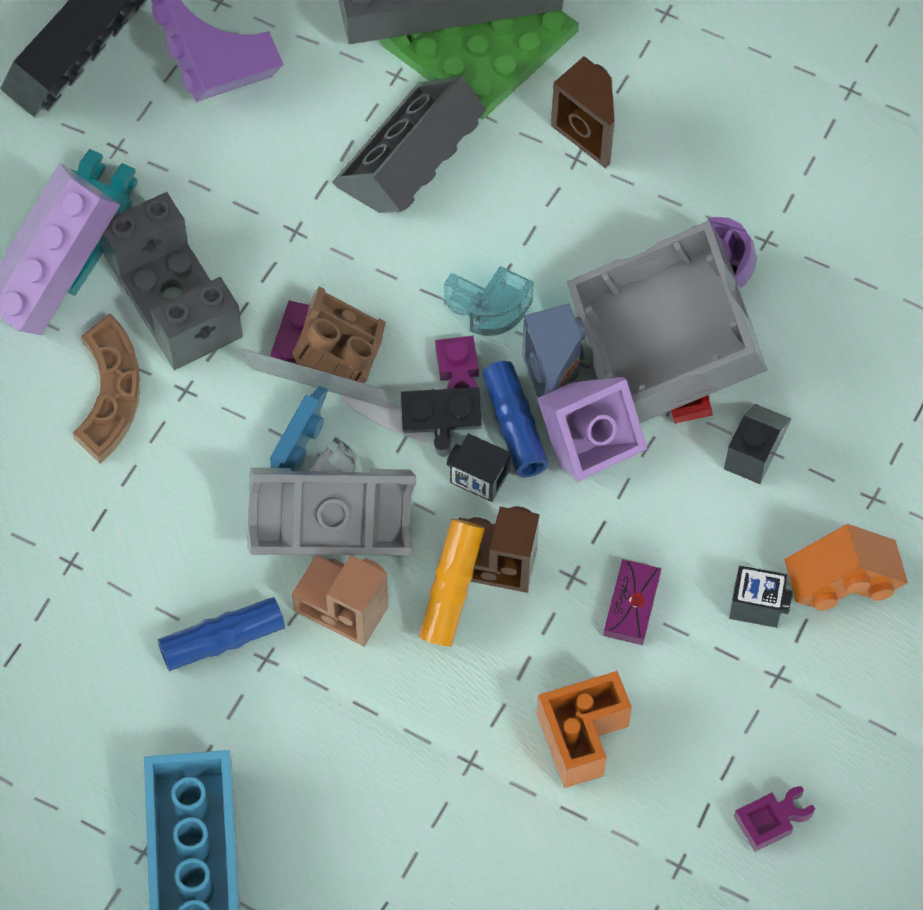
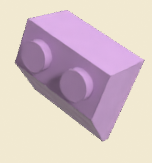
(592, 425)

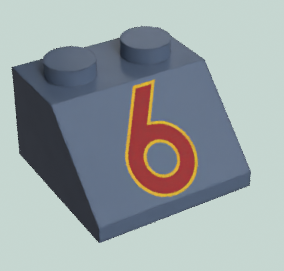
(552, 348)

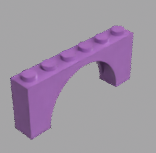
(213, 58)

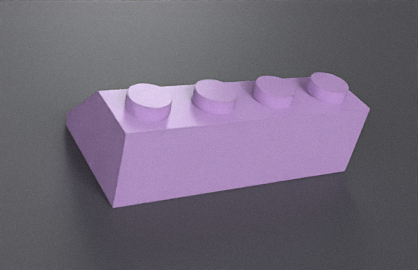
(51, 249)

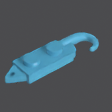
(304, 425)

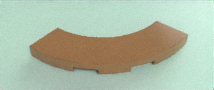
(118, 389)

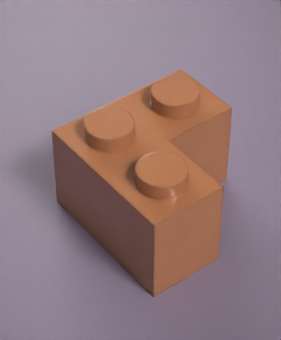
(343, 596)

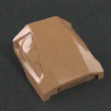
(338, 338)

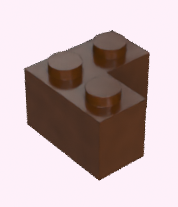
(507, 549)

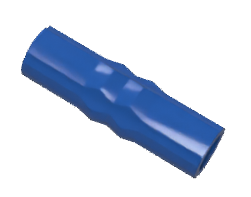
(515, 419)
(221, 633)

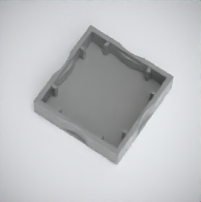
(669, 322)

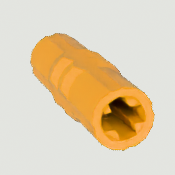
(451, 582)

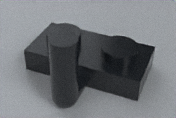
(441, 412)

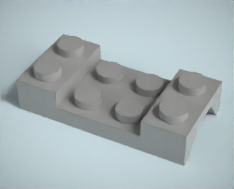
(330, 512)

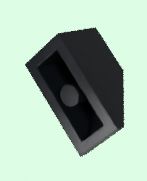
(756, 443)

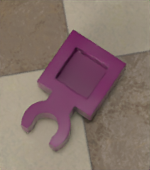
(457, 361)
(769, 821)

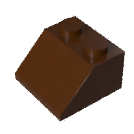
(585, 109)

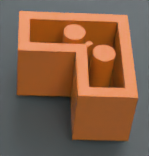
(846, 564)
(574, 721)

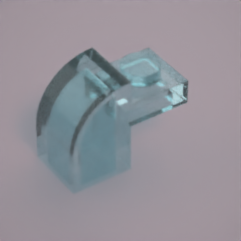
(491, 308)

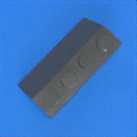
(411, 144)

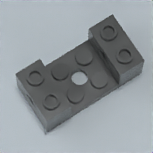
(152, 253)

